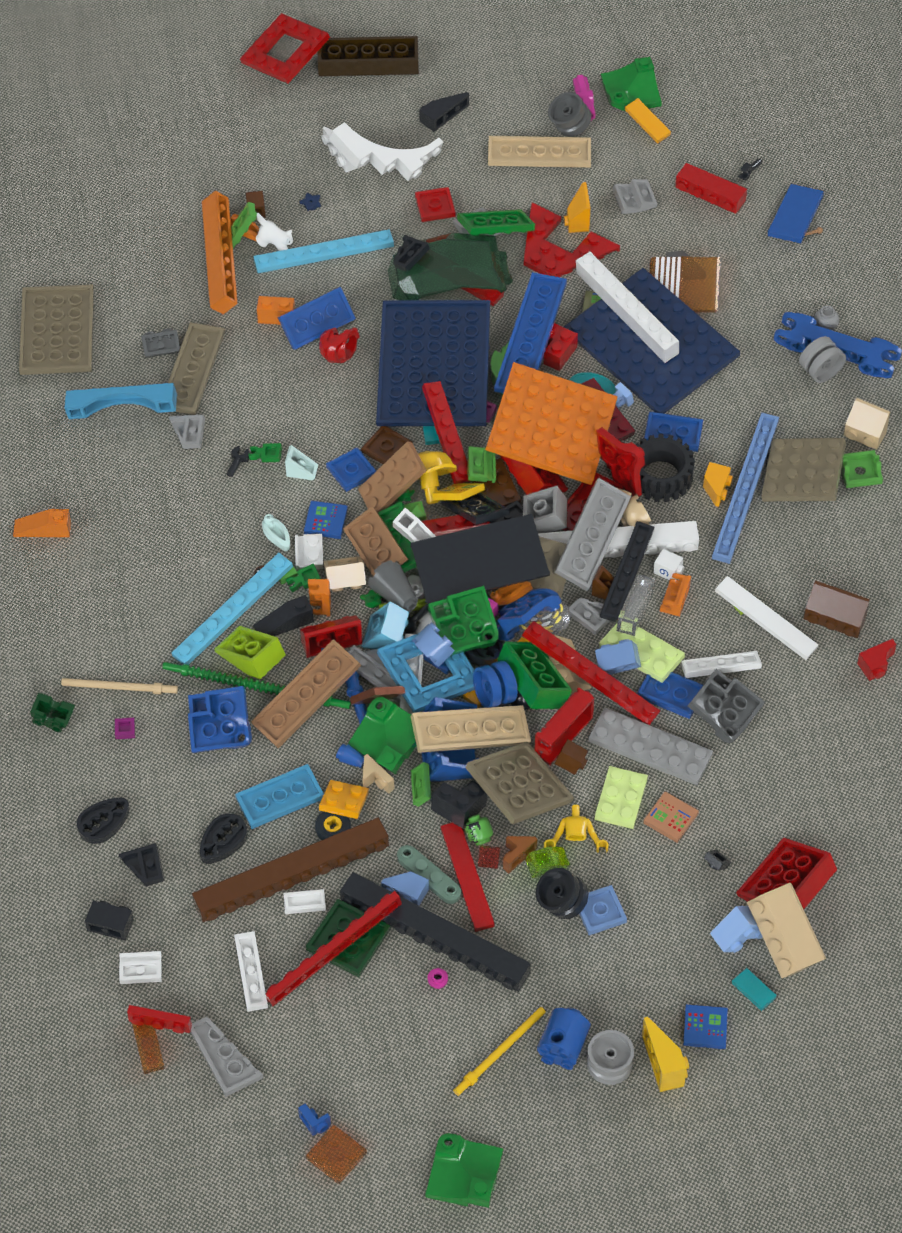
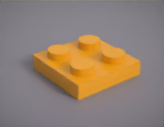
(343, 799)

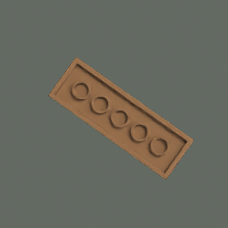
(306, 693)

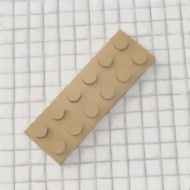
(539, 151)
(470, 728)

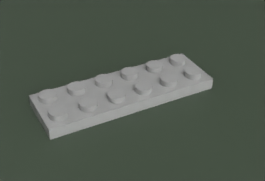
(592, 534)
(650, 746)

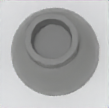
(827, 317)

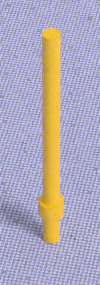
(472, 1077)

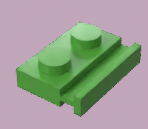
(481, 465)

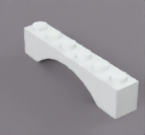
(411, 527)

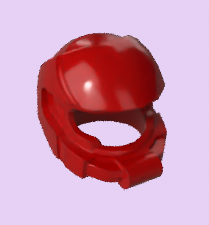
(334, 345)

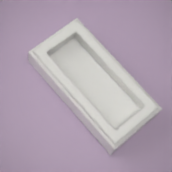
(304, 901)

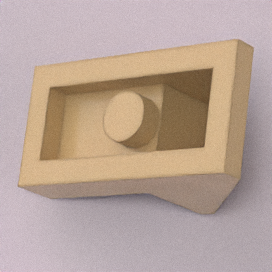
(375, 773)

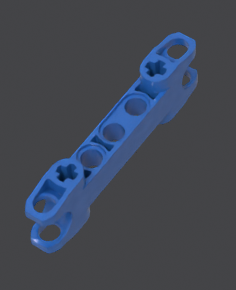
(866, 354)

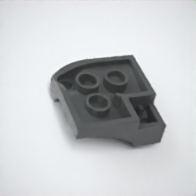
(726, 705)

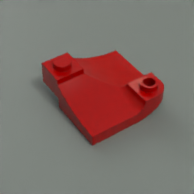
(623, 460)

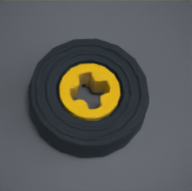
(323, 823)

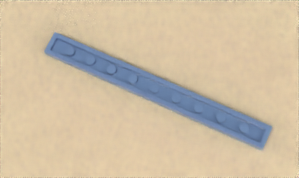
(745, 488)

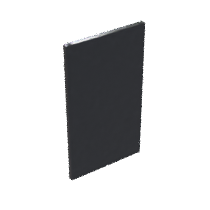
(480, 556)

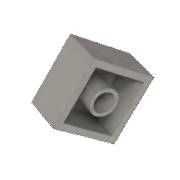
(548, 509)

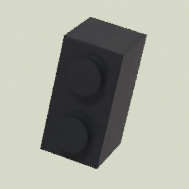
(109, 920)

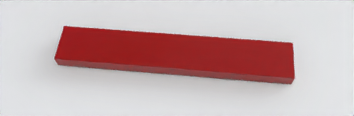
(467, 877)

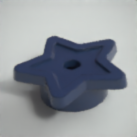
(310, 202)

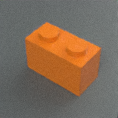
(273, 307)

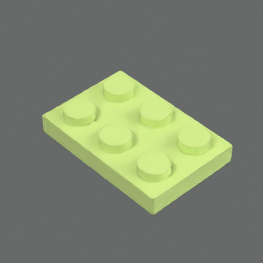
(621, 797)

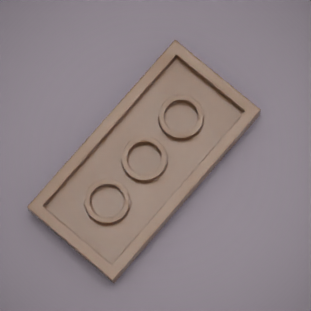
(392, 478)
(374, 540)

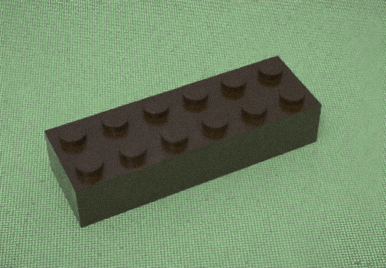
(369, 56)

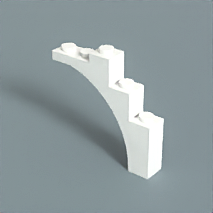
(361, 151)

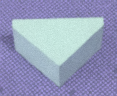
(299, 465)

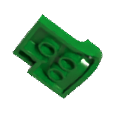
(632, 82)
(465, 620)
(385, 735)
(464, 1171)

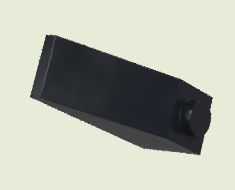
(442, 110)
(286, 617)

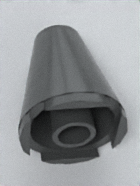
(393, 585)

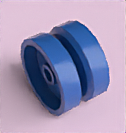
(495, 684)

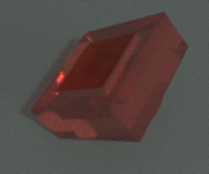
(489, 857)

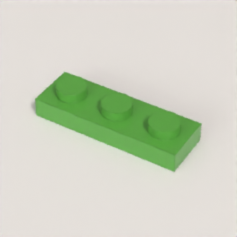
(243, 222)

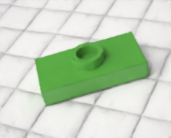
(420, 784)

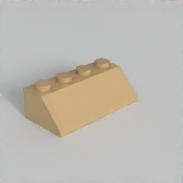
(786, 930)

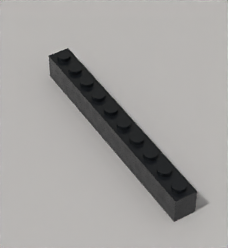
(440, 934)

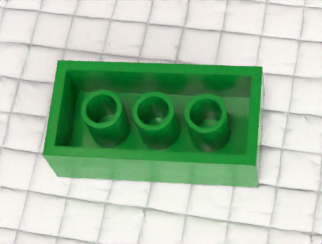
(535, 675)

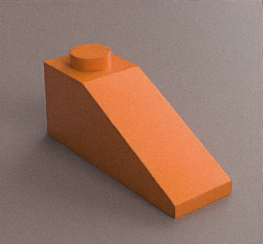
(44, 524)

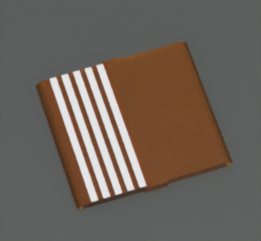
(690, 279)

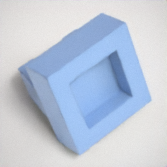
(624, 395)

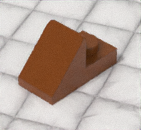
(519, 849)

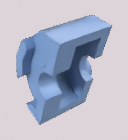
(433, 645)

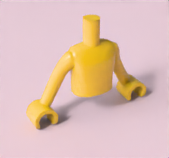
(576, 830)

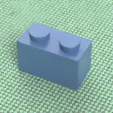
(618, 657)

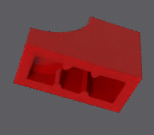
(874, 660)

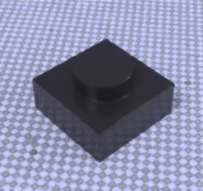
(717, 860)

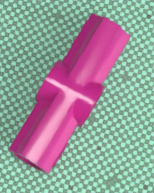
(582, 89)

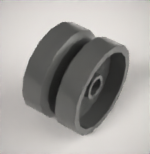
(569, 114)

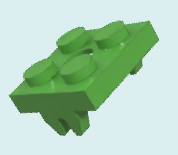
(867, 460)

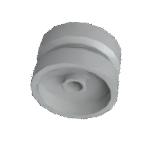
(822, 359)
(610, 1057)

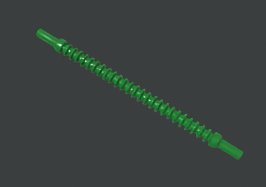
(186, 670)

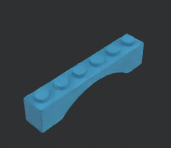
(88, 401)

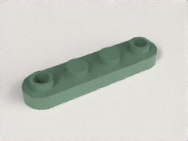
(438, 881)

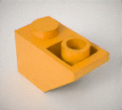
(715, 482)

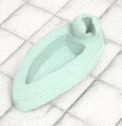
(276, 532)

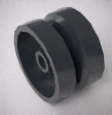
(561, 893)

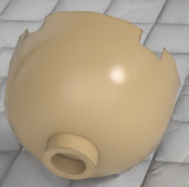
(635, 512)

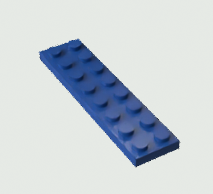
(532, 325)

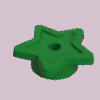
(406, 496)
(371, 599)

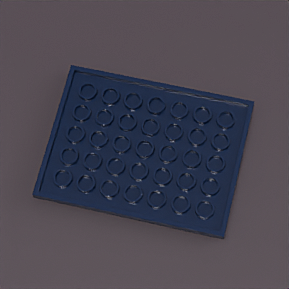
(433, 344)
(634, 363)

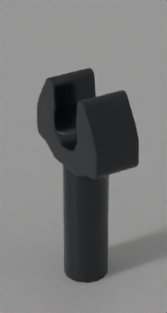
(748, 168)
(237, 460)
(411, 627)

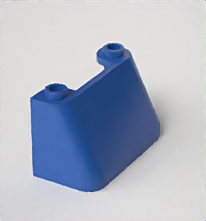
(451, 763)

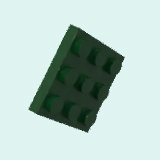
(358, 954)

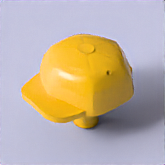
(436, 464)

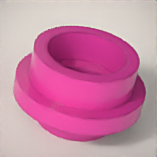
(437, 984)

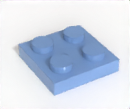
(602, 911)

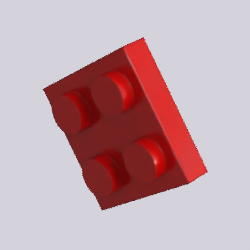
(435, 204)

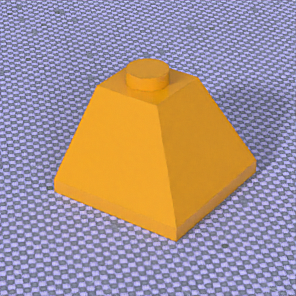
(578, 211)

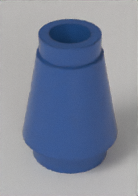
(348, 755)

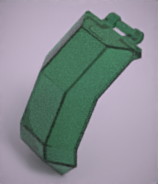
(452, 264)

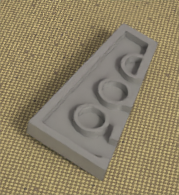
(223, 1058)

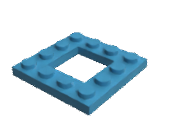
(418, 697)

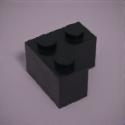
(458, 805)

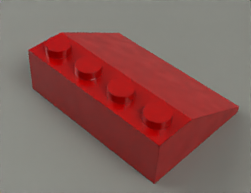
(791, 863)

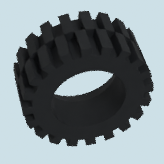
(671, 452)

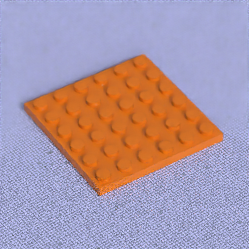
(551, 423)

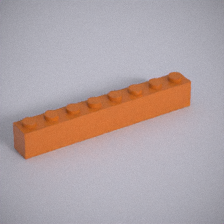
(219, 252)

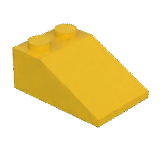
(665, 1057)

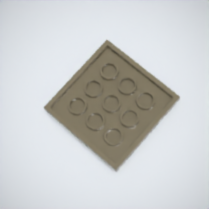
(803, 469)
(519, 782)

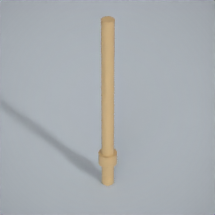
(156, 688)

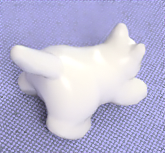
(272, 234)

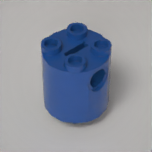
(563, 1037)

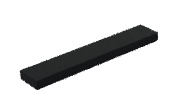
(627, 571)

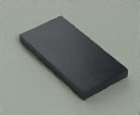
(477, 508)

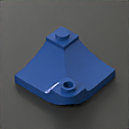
(524, 609)
(218, 720)

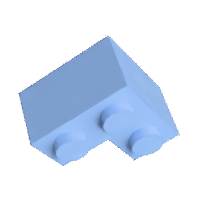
(736, 929)

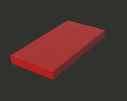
(578, 500)

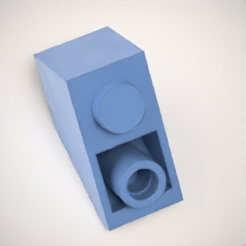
(408, 885)

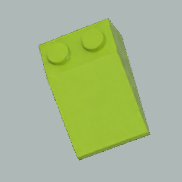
(251, 651)

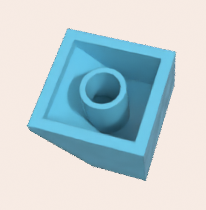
(385, 626)

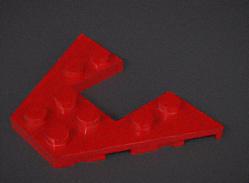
(551, 259)

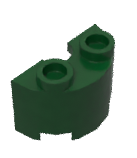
(51, 713)

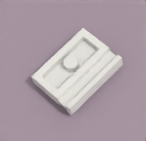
(309, 550)
(140, 967)

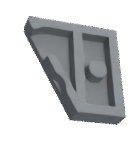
(189, 430)
(588, 614)

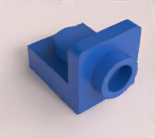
(312, 1121)

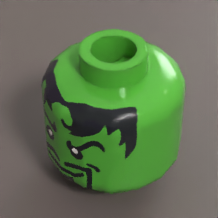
(478, 829)

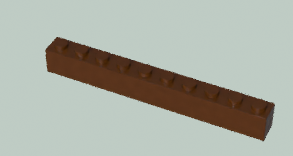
(290, 870)

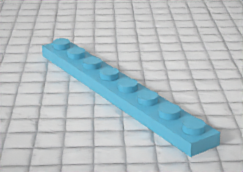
(323, 251)
(232, 609)

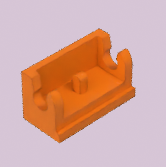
(676, 594)
(320, 596)

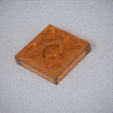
(336, 1154)

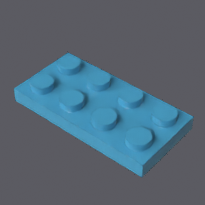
(279, 796)

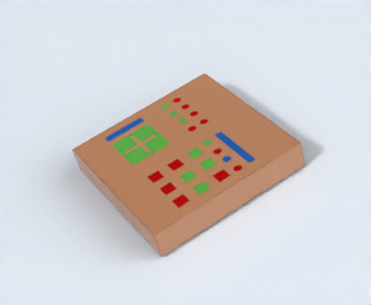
(671, 817)

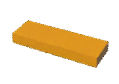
(647, 120)

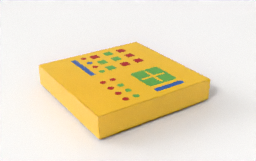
(458, 491)

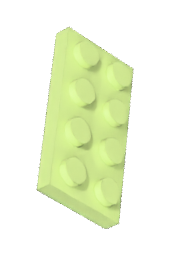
(655, 655)

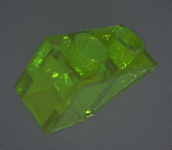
(546, 859)

